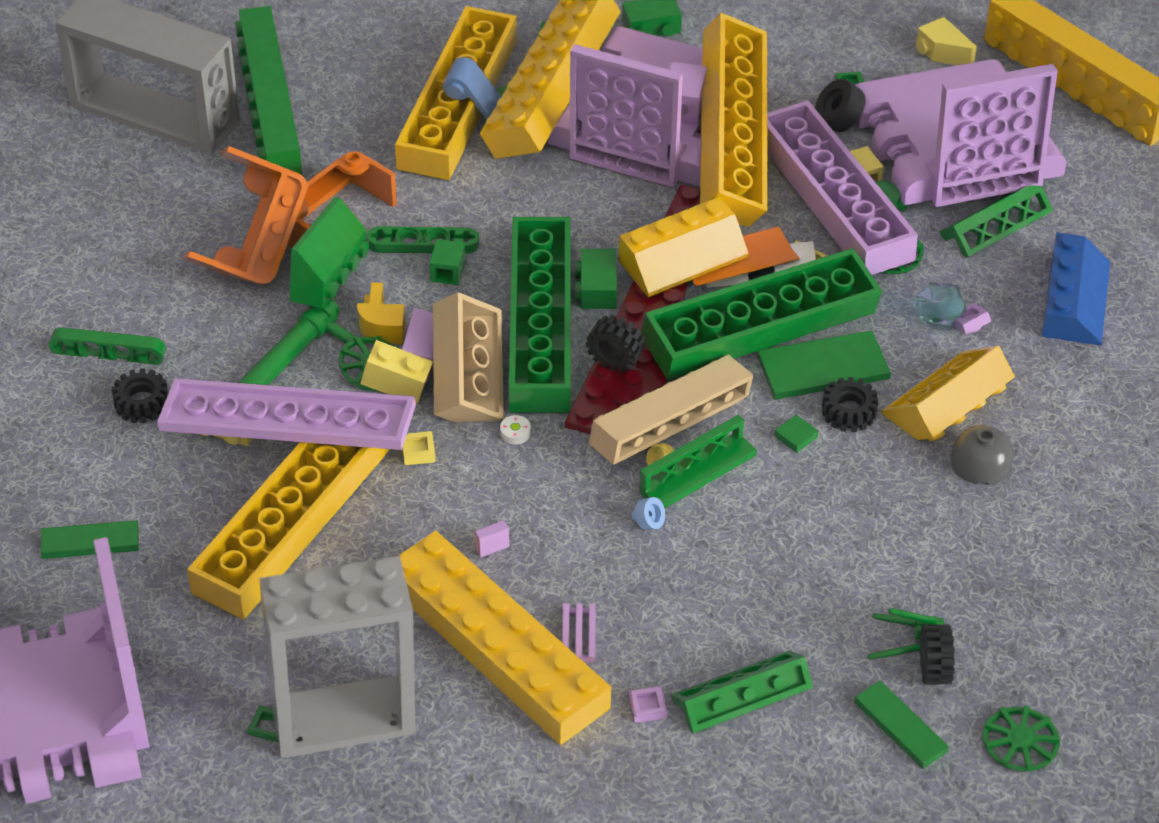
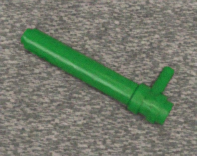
(309, 326)

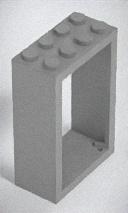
(158, 41)
(333, 602)

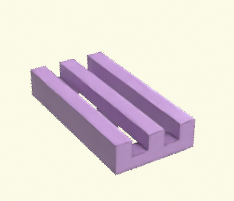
(579, 611)

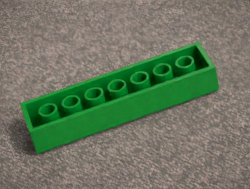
(267, 89)
(760, 313)
(540, 315)

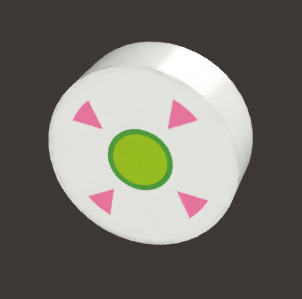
(515, 429)

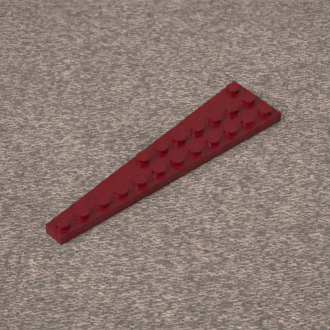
(608, 389)

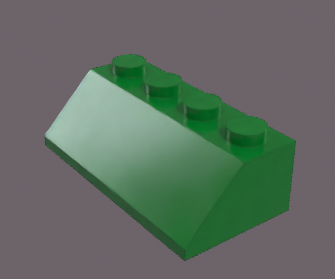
(326, 255)

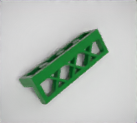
(990, 212)
(697, 466)
(743, 690)

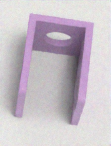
(691, 90)

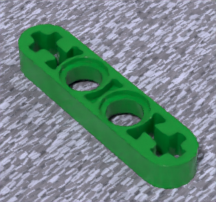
(422, 235)
(66, 340)

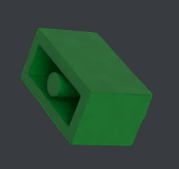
(652, 16)
(598, 279)

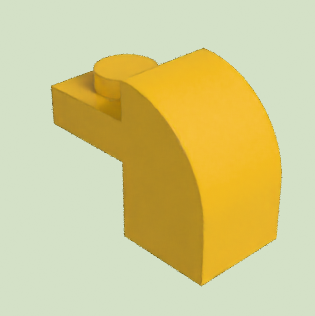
(381, 318)

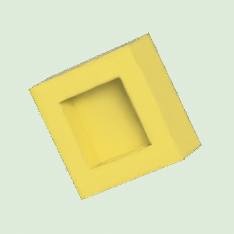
(419, 448)

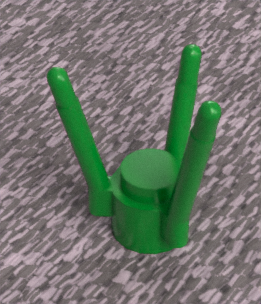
(906, 618)

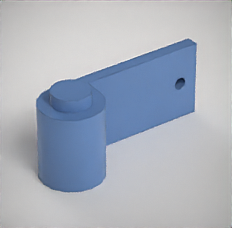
(467, 81)

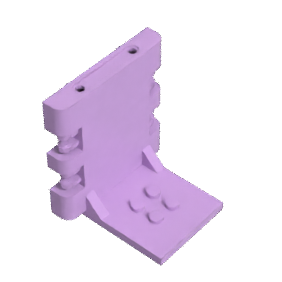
(629, 109)
(964, 130)
(71, 698)

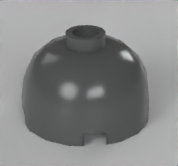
(982, 455)

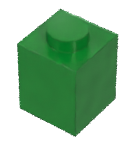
(447, 262)

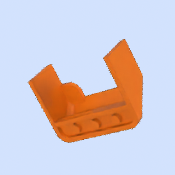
(348, 168)
(272, 224)

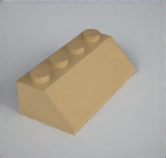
(467, 360)

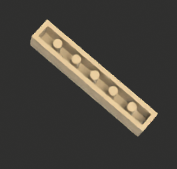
(670, 409)

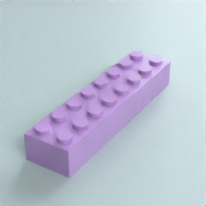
(838, 188)

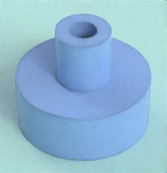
(649, 513)

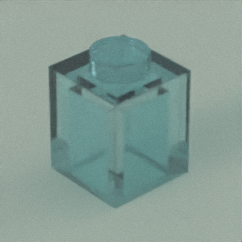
(940, 304)

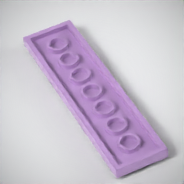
(287, 413)

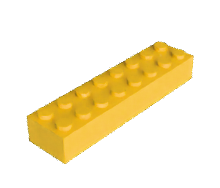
(1084, 65)
(542, 82)
(734, 117)
(443, 125)
(278, 523)
(503, 639)

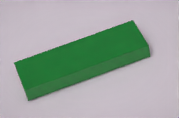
(79, 539)
(901, 724)

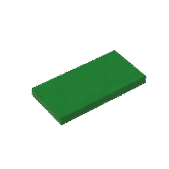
(815, 364)

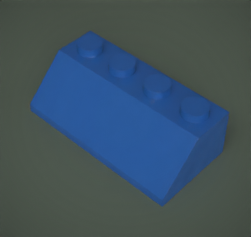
(1076, 291)

